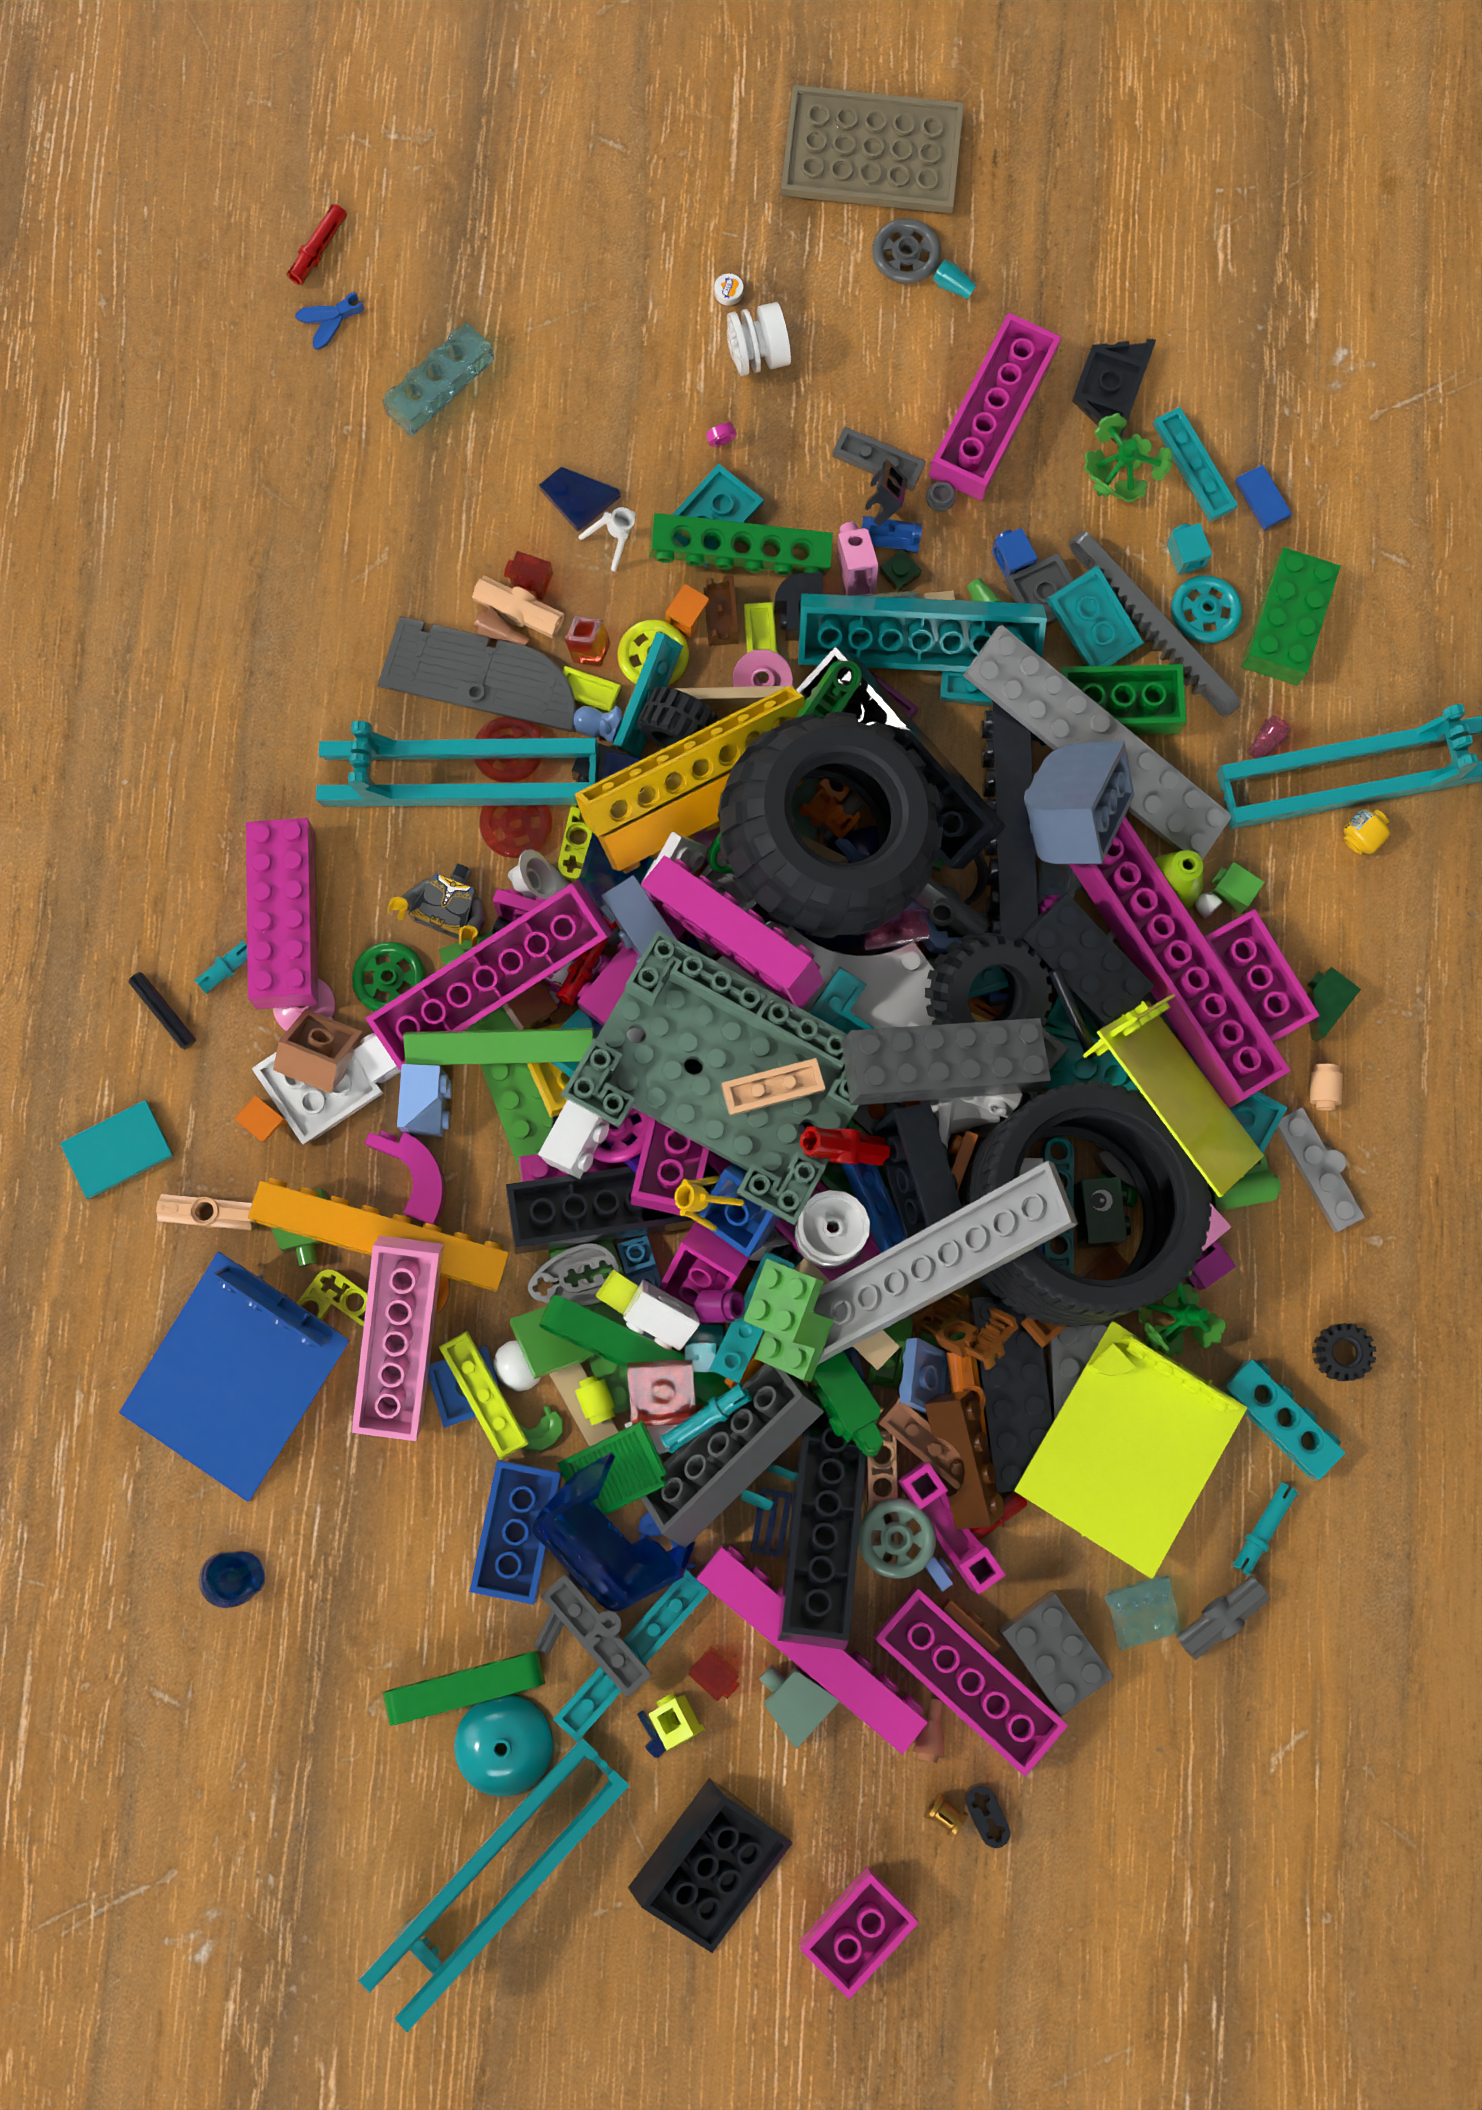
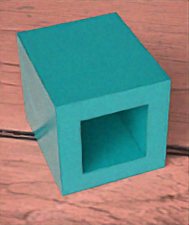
(1188, 548)

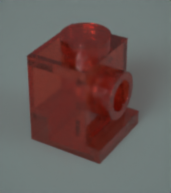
(529, 573)

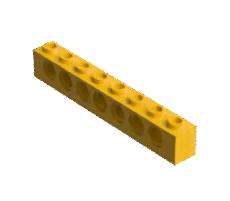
(679, 760)

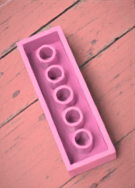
(397, 1338)

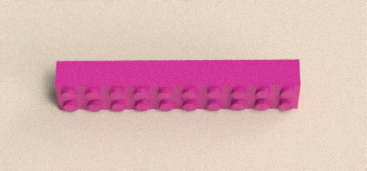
(1178, 960)

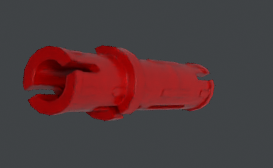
(310, 253)
(580, 971)

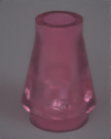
(1270, 736)

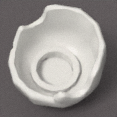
(512, 1368)

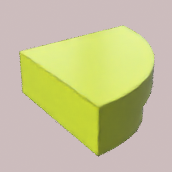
(1111, 1362)

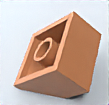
(316, 1050)

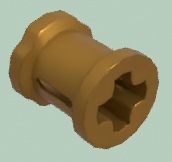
(945, 1815)

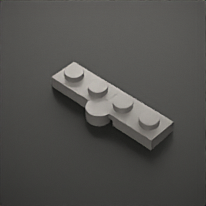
(1320, 1170)

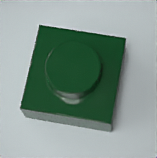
(900, 570)

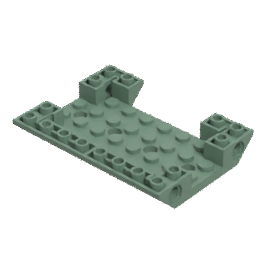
(734, 1031)

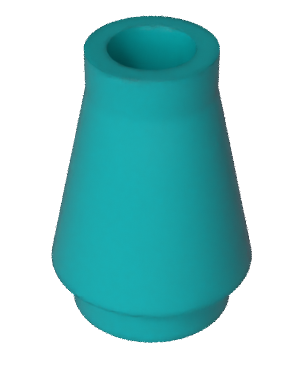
(953, 279)

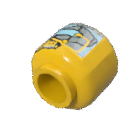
(1366, 831)

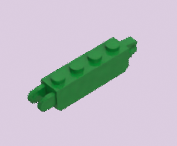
(848, 1403)

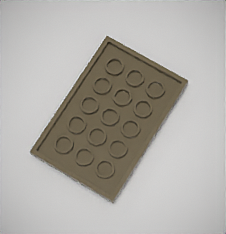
(872, 149)

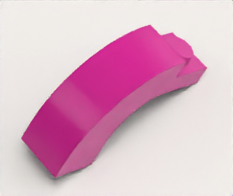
(429, 1184)

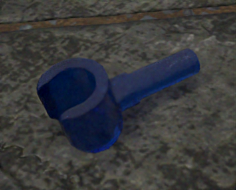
(655, 1745)

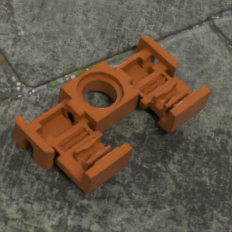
(944, 1323)

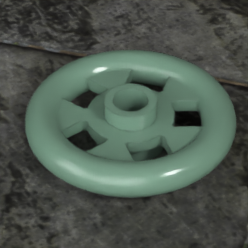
(924, 1538)

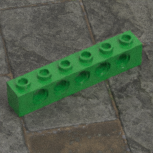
(815, 544)

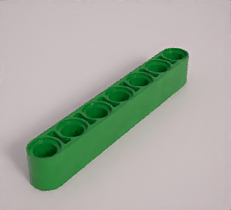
(618, 1343)

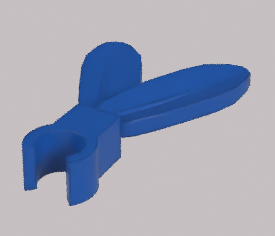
(330, 317)

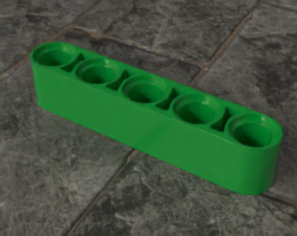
(463, 1688)

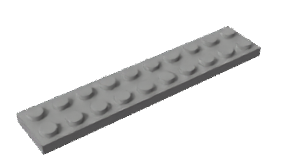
(1065, 716)
(945, 1257)

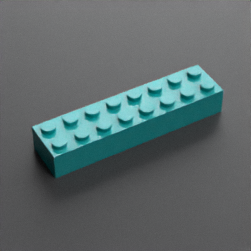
(911, 630)

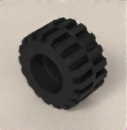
(673, 716)

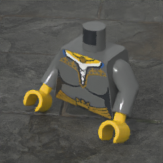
(444, 905)

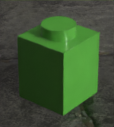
(1236, 886)

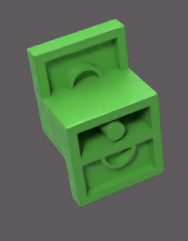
(784, 1309)

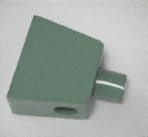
(796, 1702)

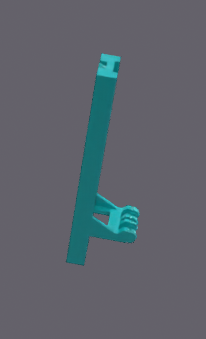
(1448, 727)
(373, 746)
(410, 1933)

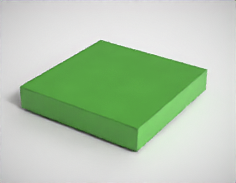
(544, 1350)

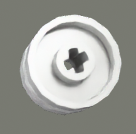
(828, 1248)

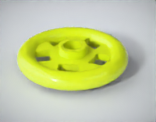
(629, 648)

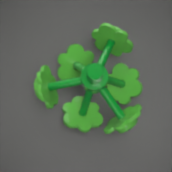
(1130, 455)
(1183, 1306)

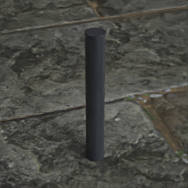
(1072, 1010)

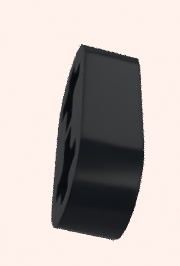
(994, 1812)

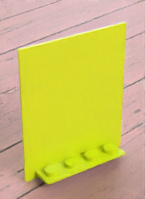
(1180, 1094)
(1131, 1452)

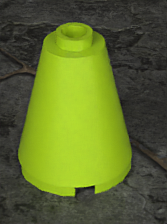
(1184, 874)

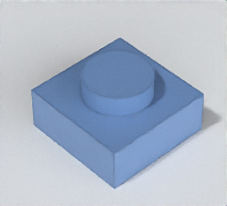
(939, 1572)

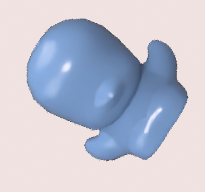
(597, 724)

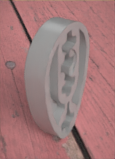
(573, 1259)

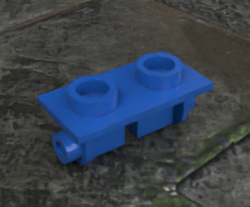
(894, 534)

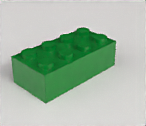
(1290, 616)
(1138, 696)

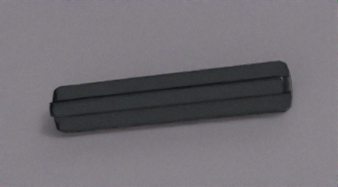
(162, 1010)

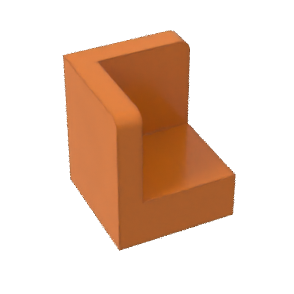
(686, 610)
(260, 1119)

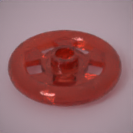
(511, 772)
(508, 847)

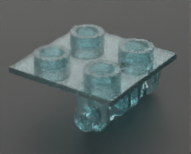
(1143, 1612)

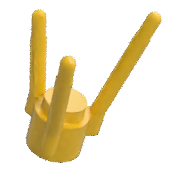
(693, 1198)

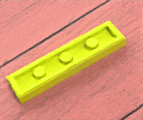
(484, 1395)

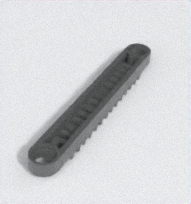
(1157, 627)

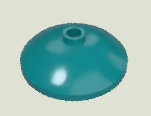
(520, 1728)

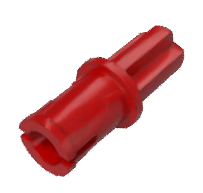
(1012, 1505)

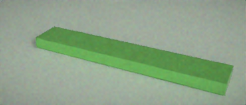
(497, 1046)

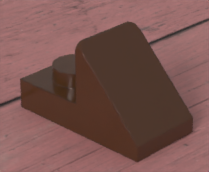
(531, 1008)

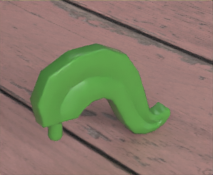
(545, 1433)

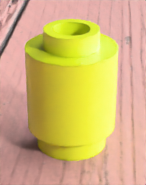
(595, 1400)

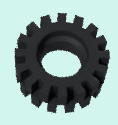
(1362, 1346)

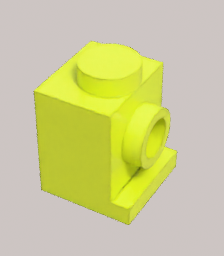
(670, 1731)

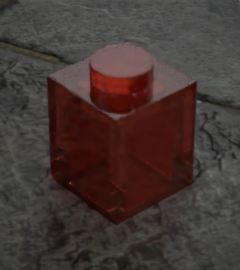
(587, 641)
(715, 1674)

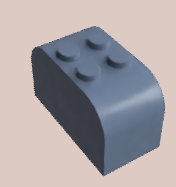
(1079, 801)

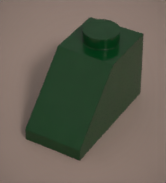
(1330, 996)

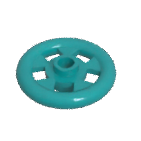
(1194, 629)

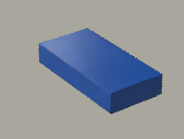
(1263, 497)

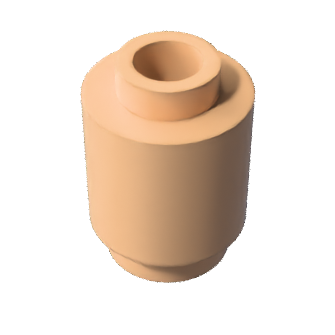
(1326, 1086)

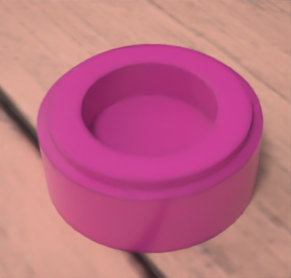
(721, 434)

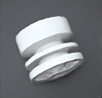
(758, 339)

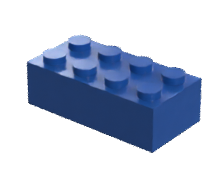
(509, 1553)

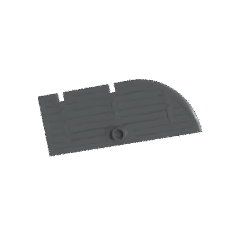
(467, 673)

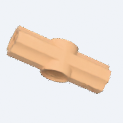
(518, 606)
(188, 1211)

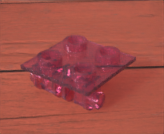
(906, 927)

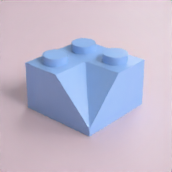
(424, 1100)

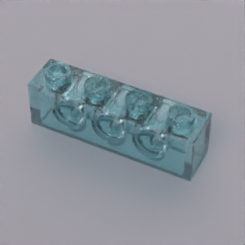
(435, 394)

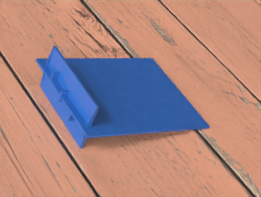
(234, 1376)

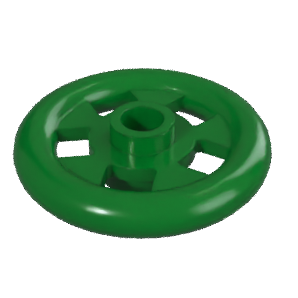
(367, 963)

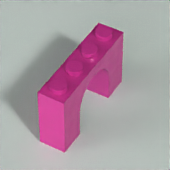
(963, 1549)

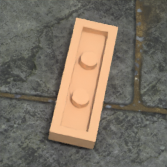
(772, 1087)

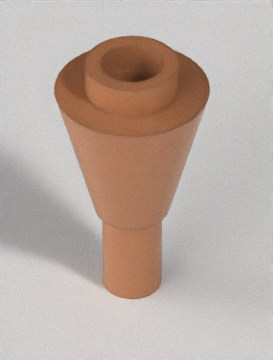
(493, 626)
(930, 1739)

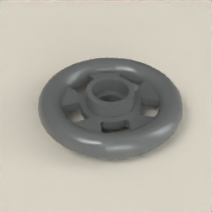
(906, 228)

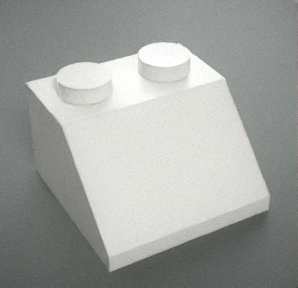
(661, 1316)

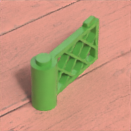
(1256, 1187)

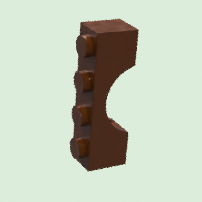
(957, 1421)

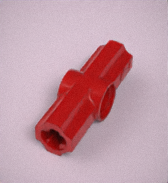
(844, 1146)

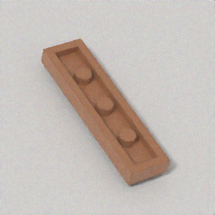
(917, 1436)

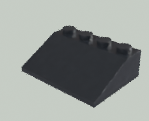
(709, 1866)

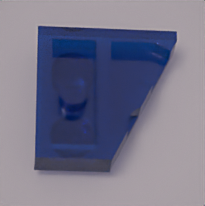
(578, 496)

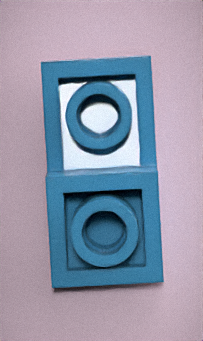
(639, 1261)

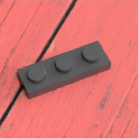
(871, 454)

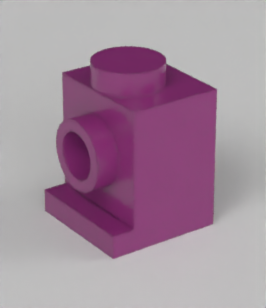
(1210, 1267)

